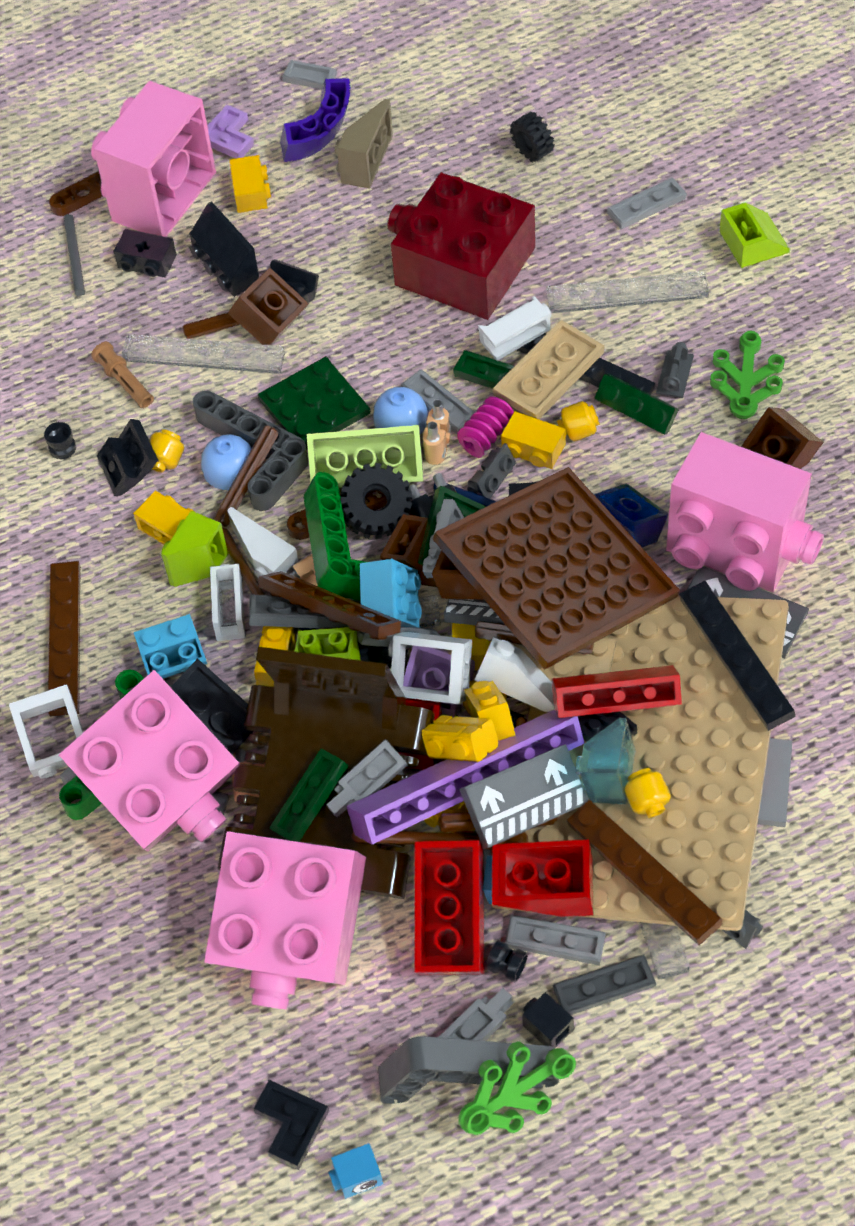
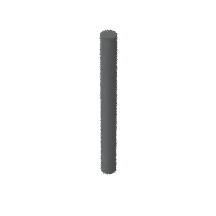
(74, 255)

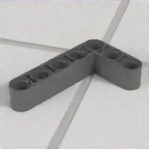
(284, 461)
(448, 1060)

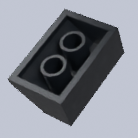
(223, 251)

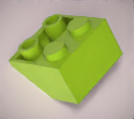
(751, 234)
(194, 549)
(329, 642)

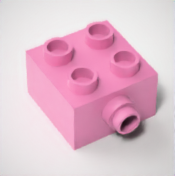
(154, 159)
(740, 514)
(153, 764)
(284, 913)

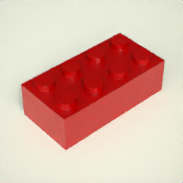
(449, 908)

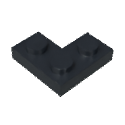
(299, 1122)

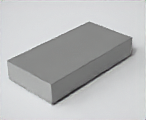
(308, 74)

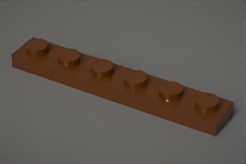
(330, 604)
(64, 631)
(645, 873)

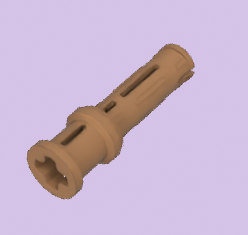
(116, 367)

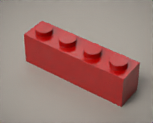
(616, 691)

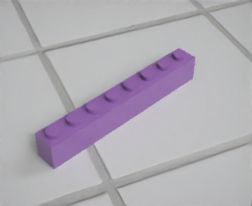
(439, 785)

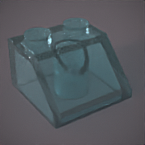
(607, 763)

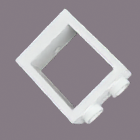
(459, 669)
(38, 705)

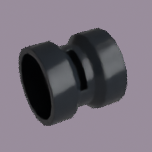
(60, 440)
(506, 961)

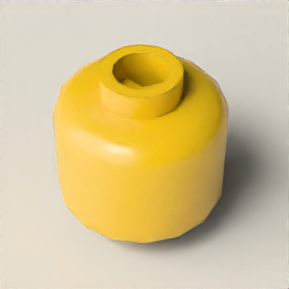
(579, 420)
(167, 448)
(647, 792)

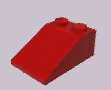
(544, 877)

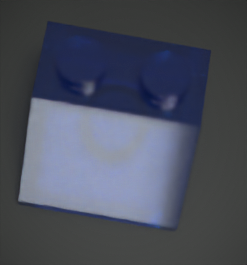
(635, 513)

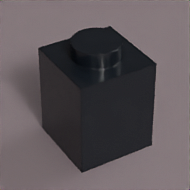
(547, 1020)

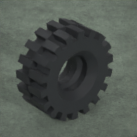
(371, 521)

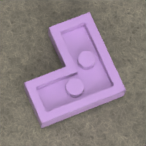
(225, 132)

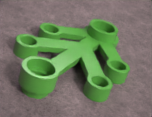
(746, 378)
(480, 1115)

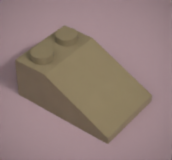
(365, 146)

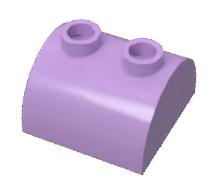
(431, 670)

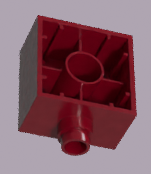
(461, 244)

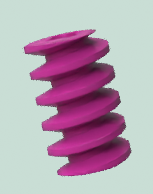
(484, 426)

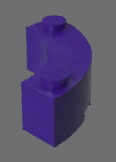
(316, 131)

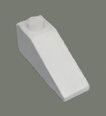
(263, 549)
(516, 675)

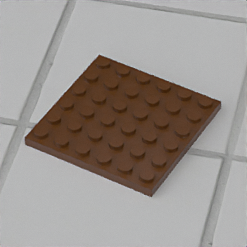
(556, 566)

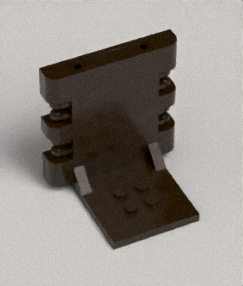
(334, 707)

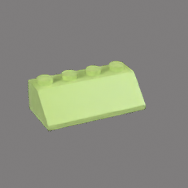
(346, 450)

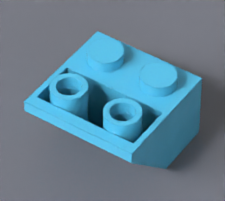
(391, 590)
(170, 646)

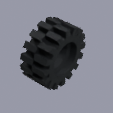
(532, 136)

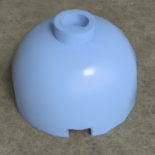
(400, 408)
(223, 460)

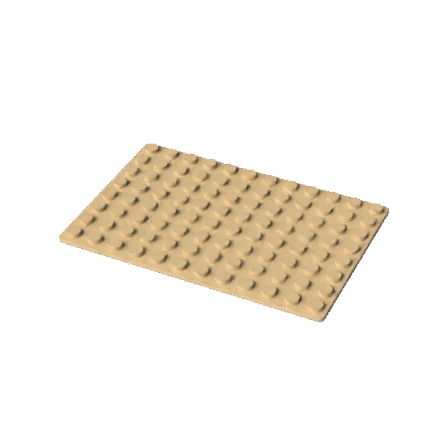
(709, 757)

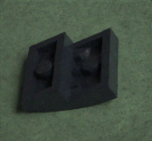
(127, 458)

